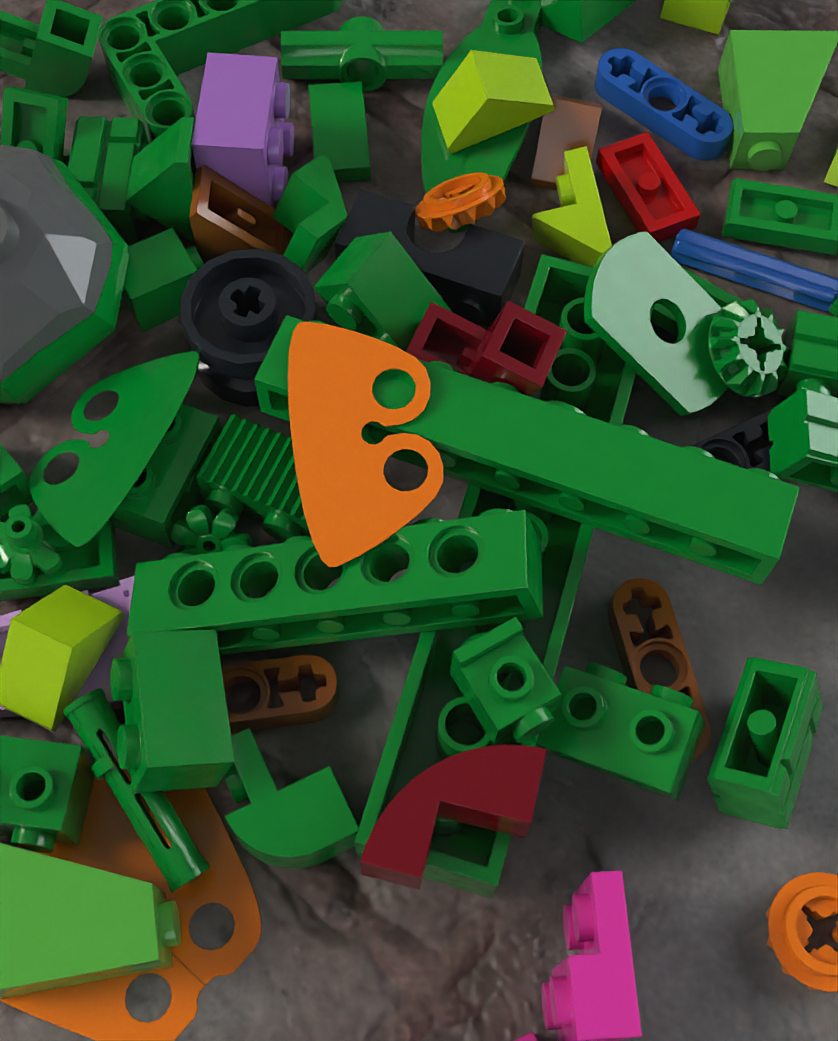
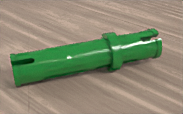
(182, 861)

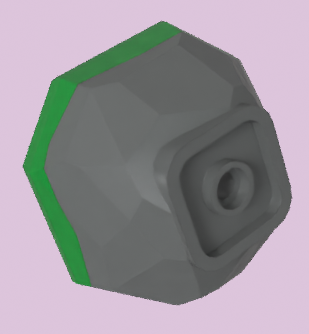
(57, 272)

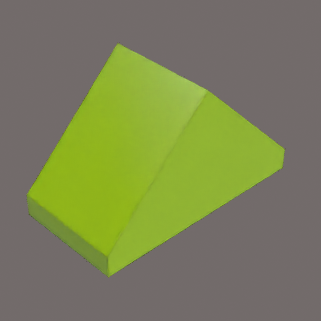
(490, 97)
(53, 653)

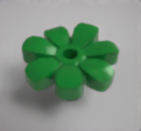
(206, 534)
(29, 544)

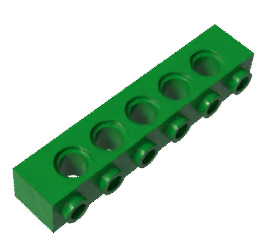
(230, 586)

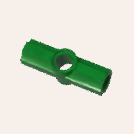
(361, 53)

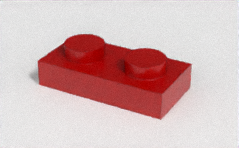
(647, 187)

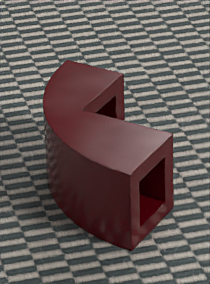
(512, 351)
(477, 787)

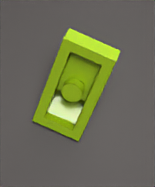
(579, 225)

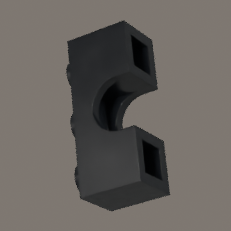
(470, 278)

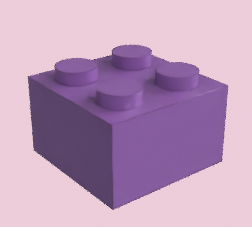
(243, 124)

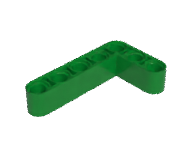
(170, 37)

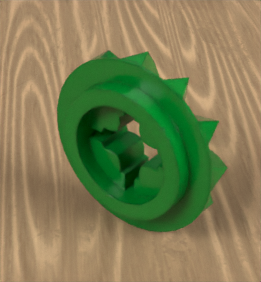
(737, 363)

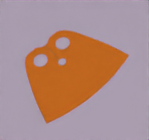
(112, 845)

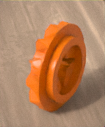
(460, 201)
(789, 930)

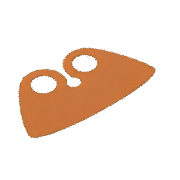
(337, 472)

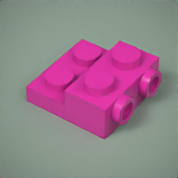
(595, 991)

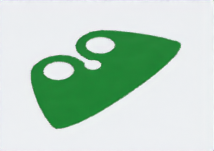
(108, 473)

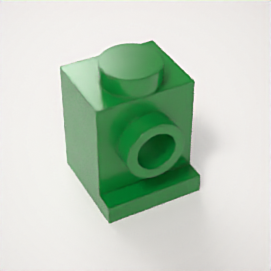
(499, 710)

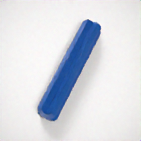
(755, 269)

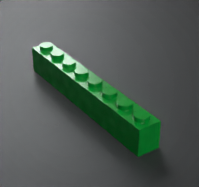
(576, 465)

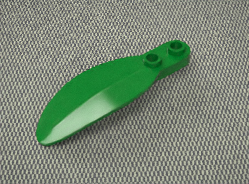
(506, 29)

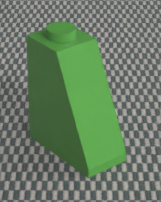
(768, 91)
(77, 924)

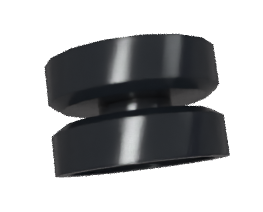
(234, 314)

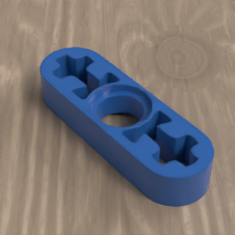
(632, 80)

